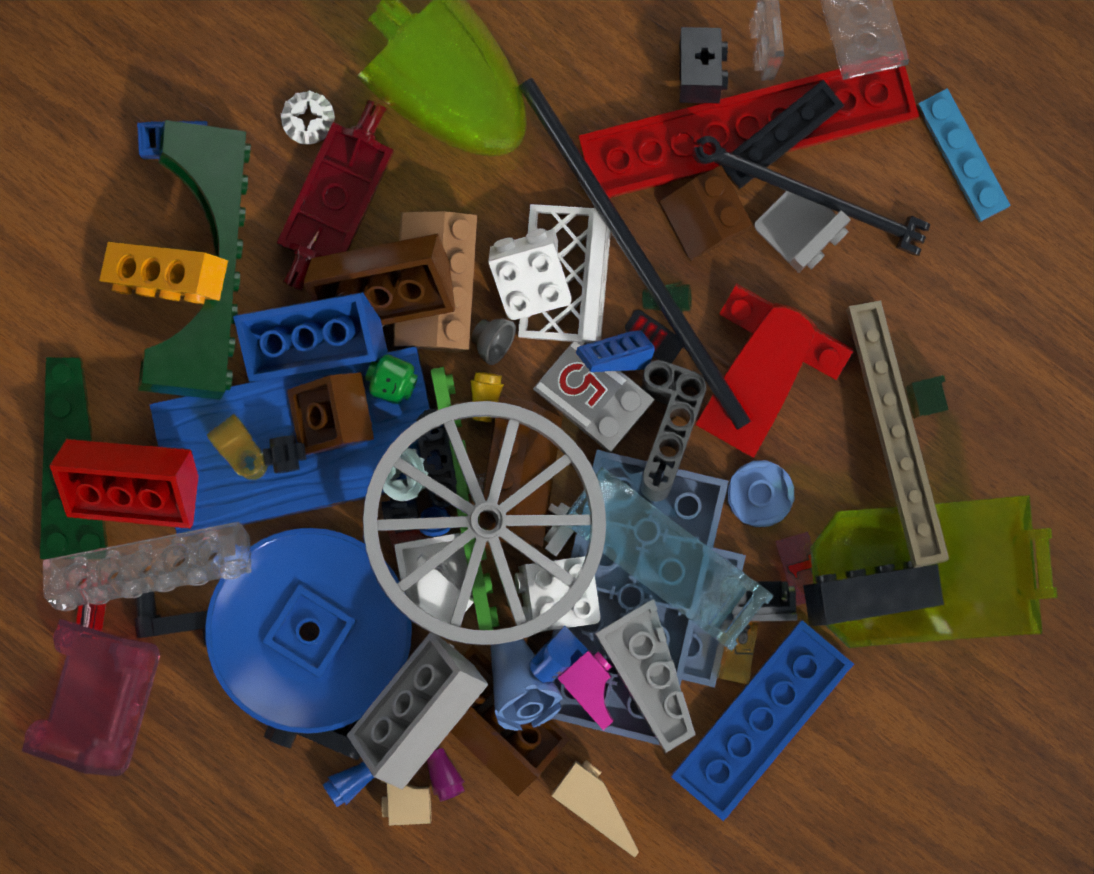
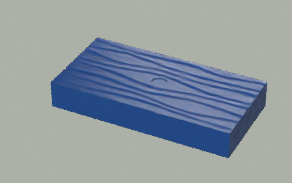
(265, 411)

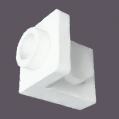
(557, 535)

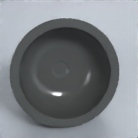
(493, 339)

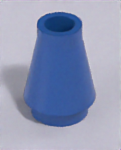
(347, 784)

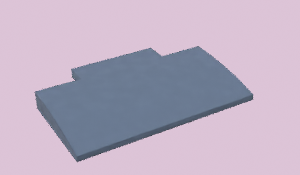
(697, 507)

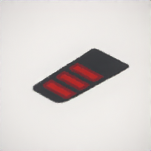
(665, 341)

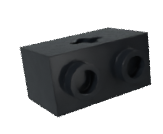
(701, 65)

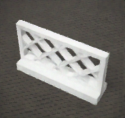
(594, 275)

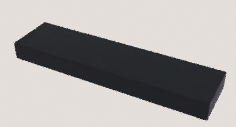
(786, 130)

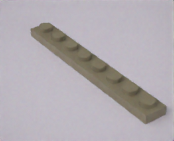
(897, 434)

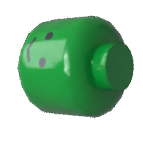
(391, 379)

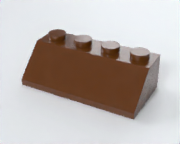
(398, 278)
(528, 458)
(510, 754)

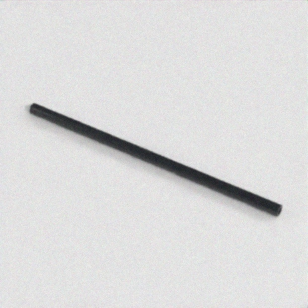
(634, 253)

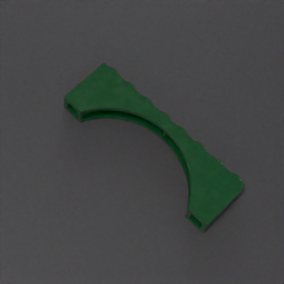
(212, 168)

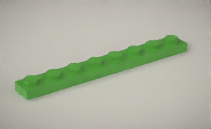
(486, 615)

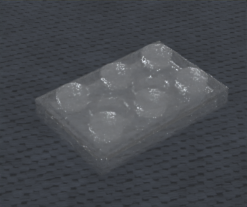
(768, 31)
(865, 36)

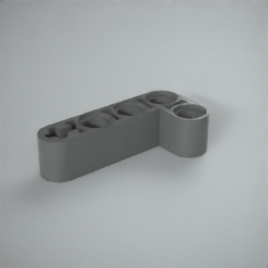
(668, 433)

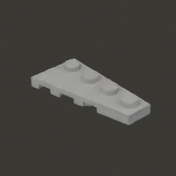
(644, 664)

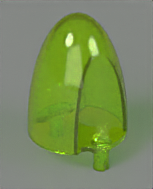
(447, 76)

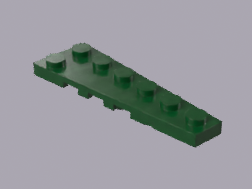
(65, 418)

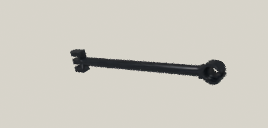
(904, 232)

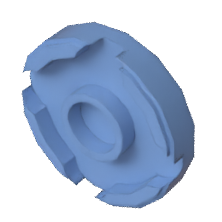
(760, 493)

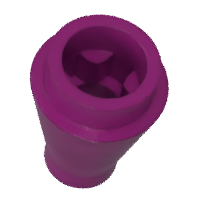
(444, 776)

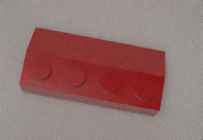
(126, 483)

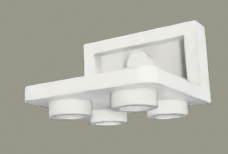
(529, 274)
(543, 590)

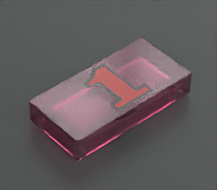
(796, 562)

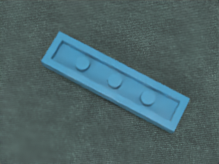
(963, 155)

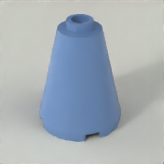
(517, 692)

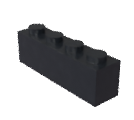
(873, 594)

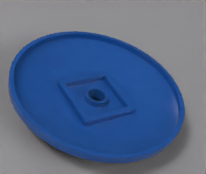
(258, 644)

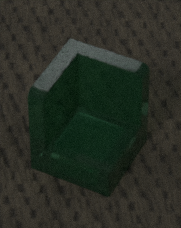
(927, 396)

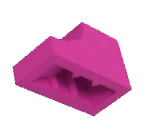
(587, 684)

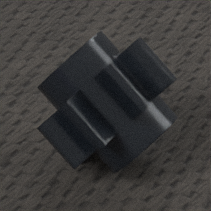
(284, 454)
(400, 510)

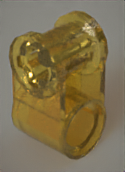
(235, 444)

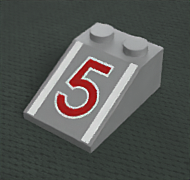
(596, 402)

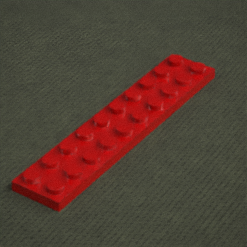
(661, 146)

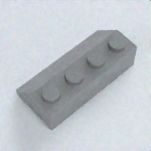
(416, 711)

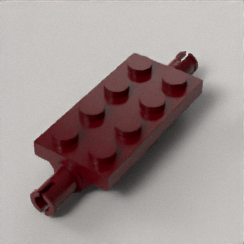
(336, 193)

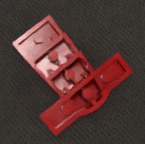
(768, 365)

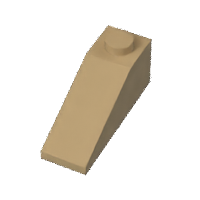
(589, 798)

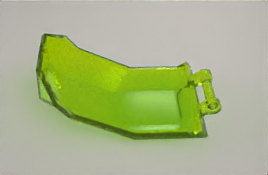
(984, 584)

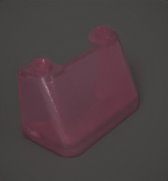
(96, 700)

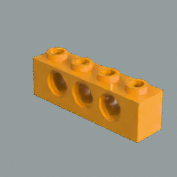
(164, 272)

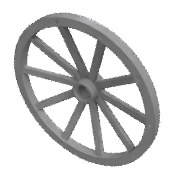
(516, 416)

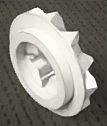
(317, 128)

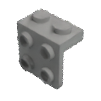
(801, 229)

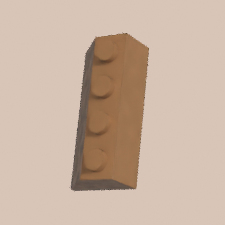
(451, 330)

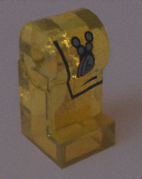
(737, 663)

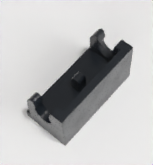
(780, 608)

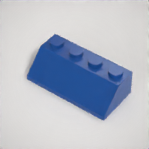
(310, 336)

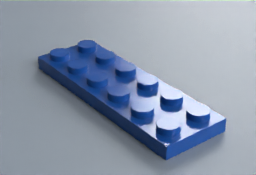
(762, 720)

